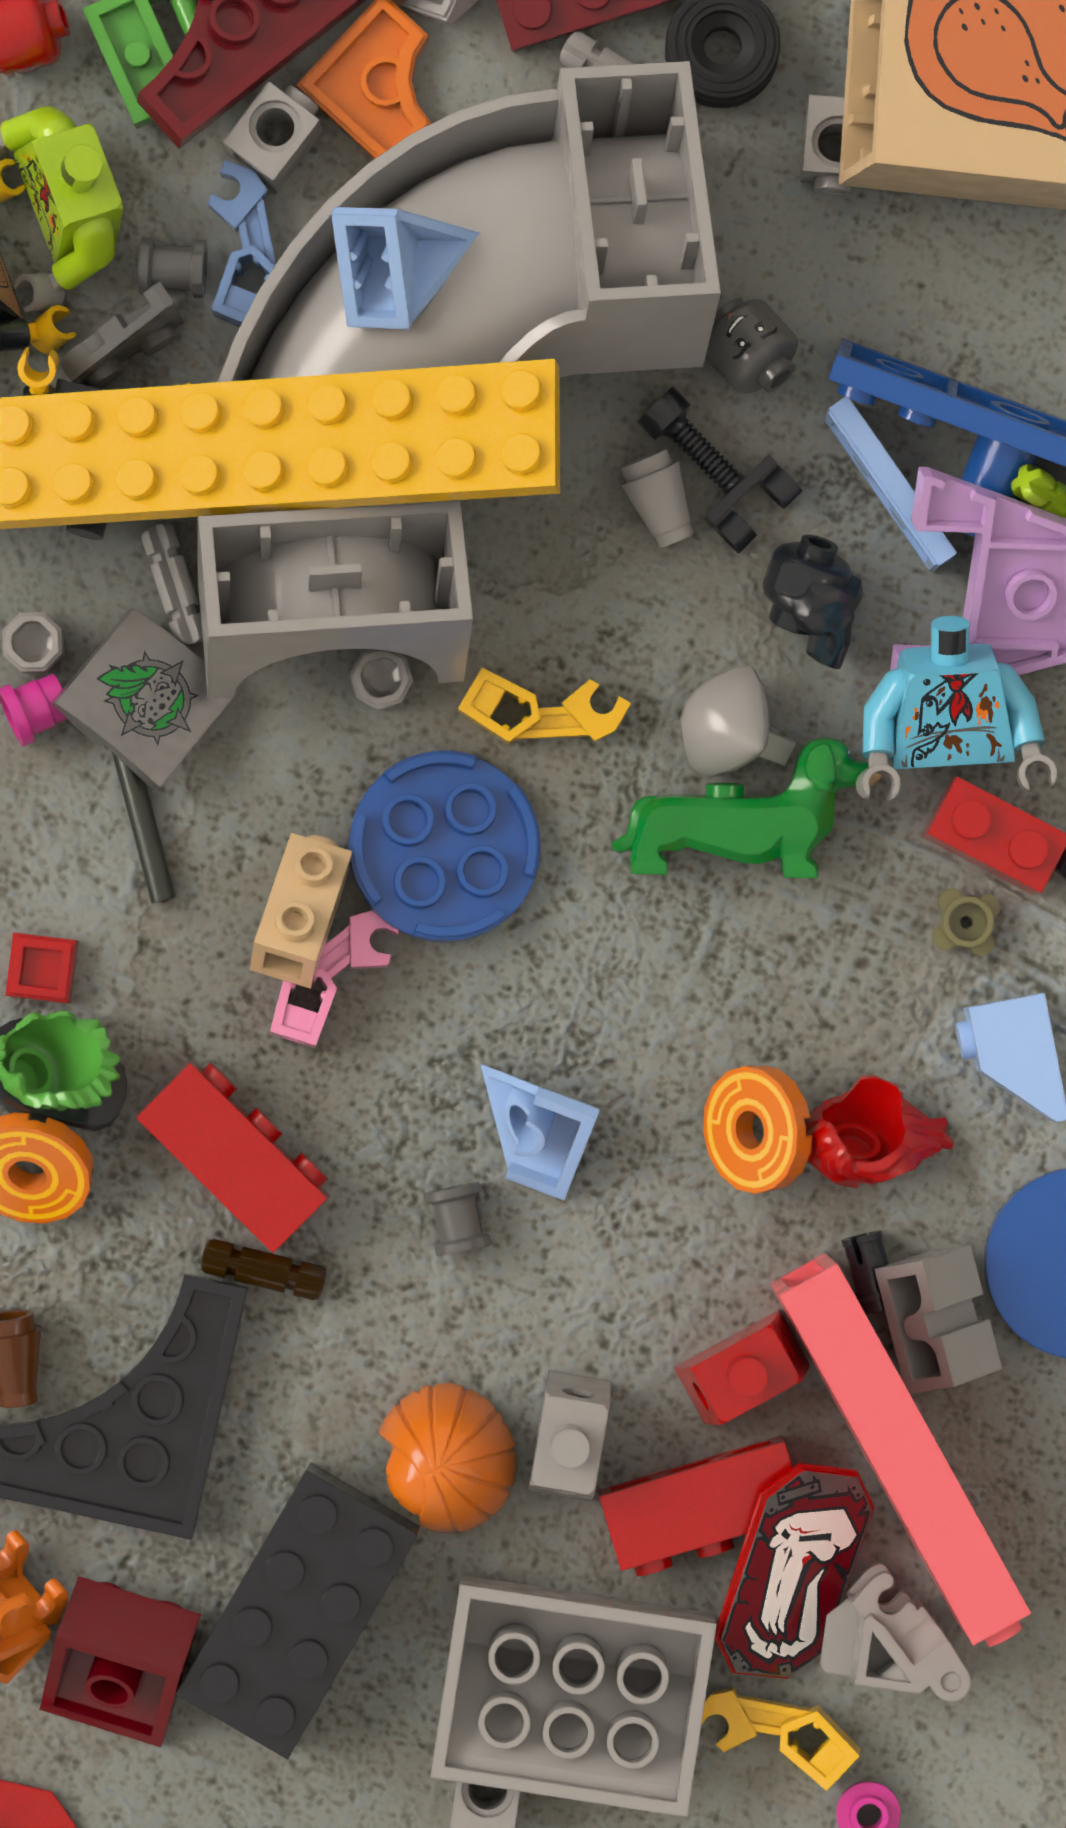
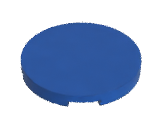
(444, 846)
(1029, 1262)

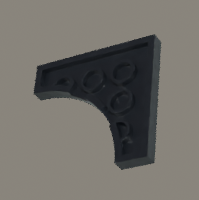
(147, 1440)

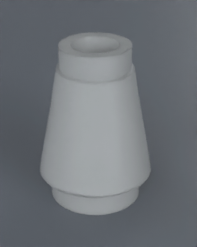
(659, 496)

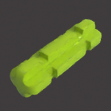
(1040, 490)

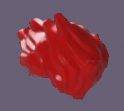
(872, 1134)

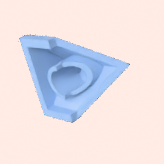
(538, 1131)

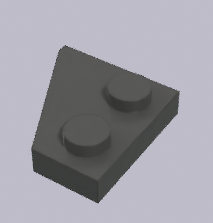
(147, 329)

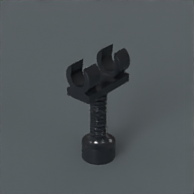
(670, 419)

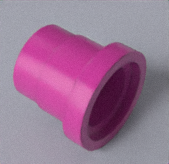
(30, 707)

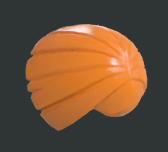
(449, 1457)

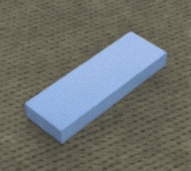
(885, 481)

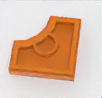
(369, 78)

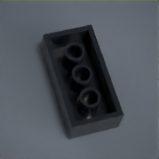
(298, 1610)

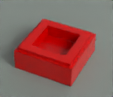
(41, 968)

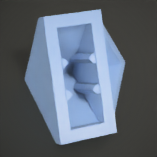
(393, 263)

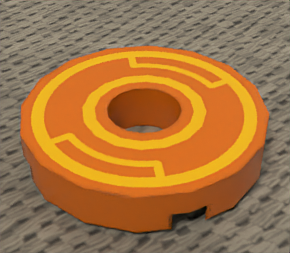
(730, 1132)
(65, 1165)

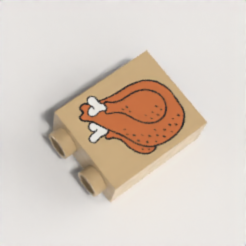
(957, 99)

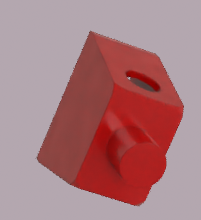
(743, 1370)

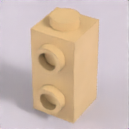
(301, 909)

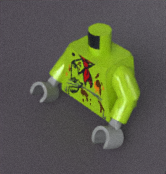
(69, 195)

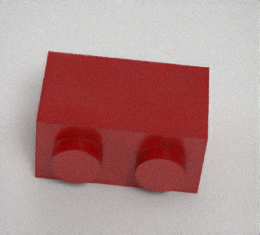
(995, 836)

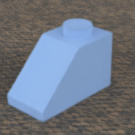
(1016, 1051)

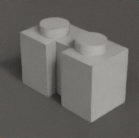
(936, 1320)

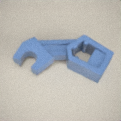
(249, 217)

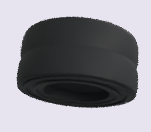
(733, 82)

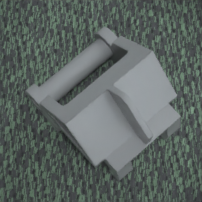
(890, 1642)

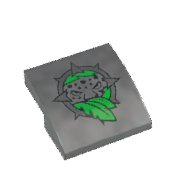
(141, 698)

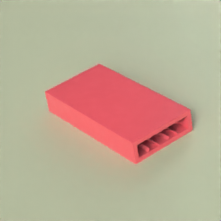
(901, 1451)

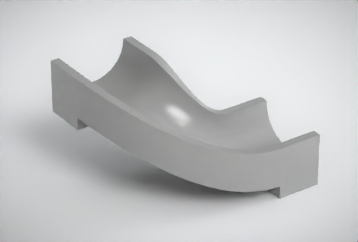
(582, 257)

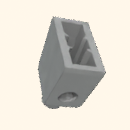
(570, 1436)

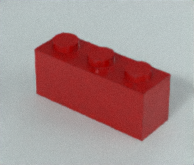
(235, 1154)
(690, 1505)

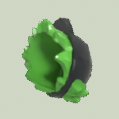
(61, 1070)

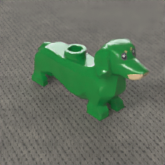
(747, 826)

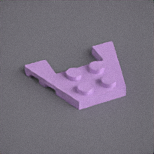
(1015, 569)

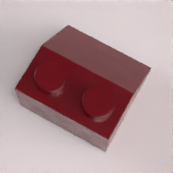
(119, 1661)

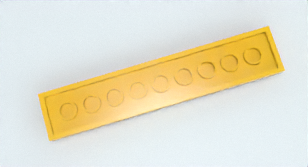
(281, 444)

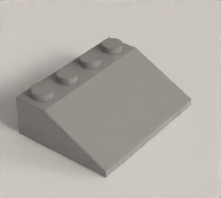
(574, 1695)

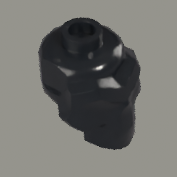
(814, 596)

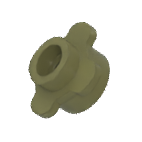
(980, 910)

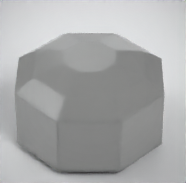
(33, 642)
(381, 678)

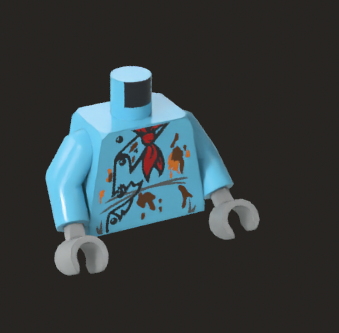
(950, 710)

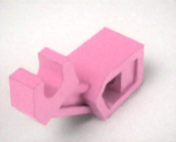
(347, 948)

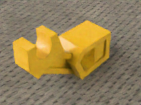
(571, 720)
(753, 1715)

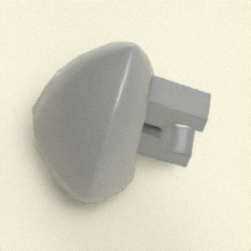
(729, 724)

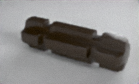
(263, 1269)

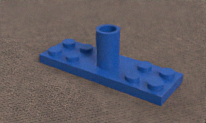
(1006, 430)

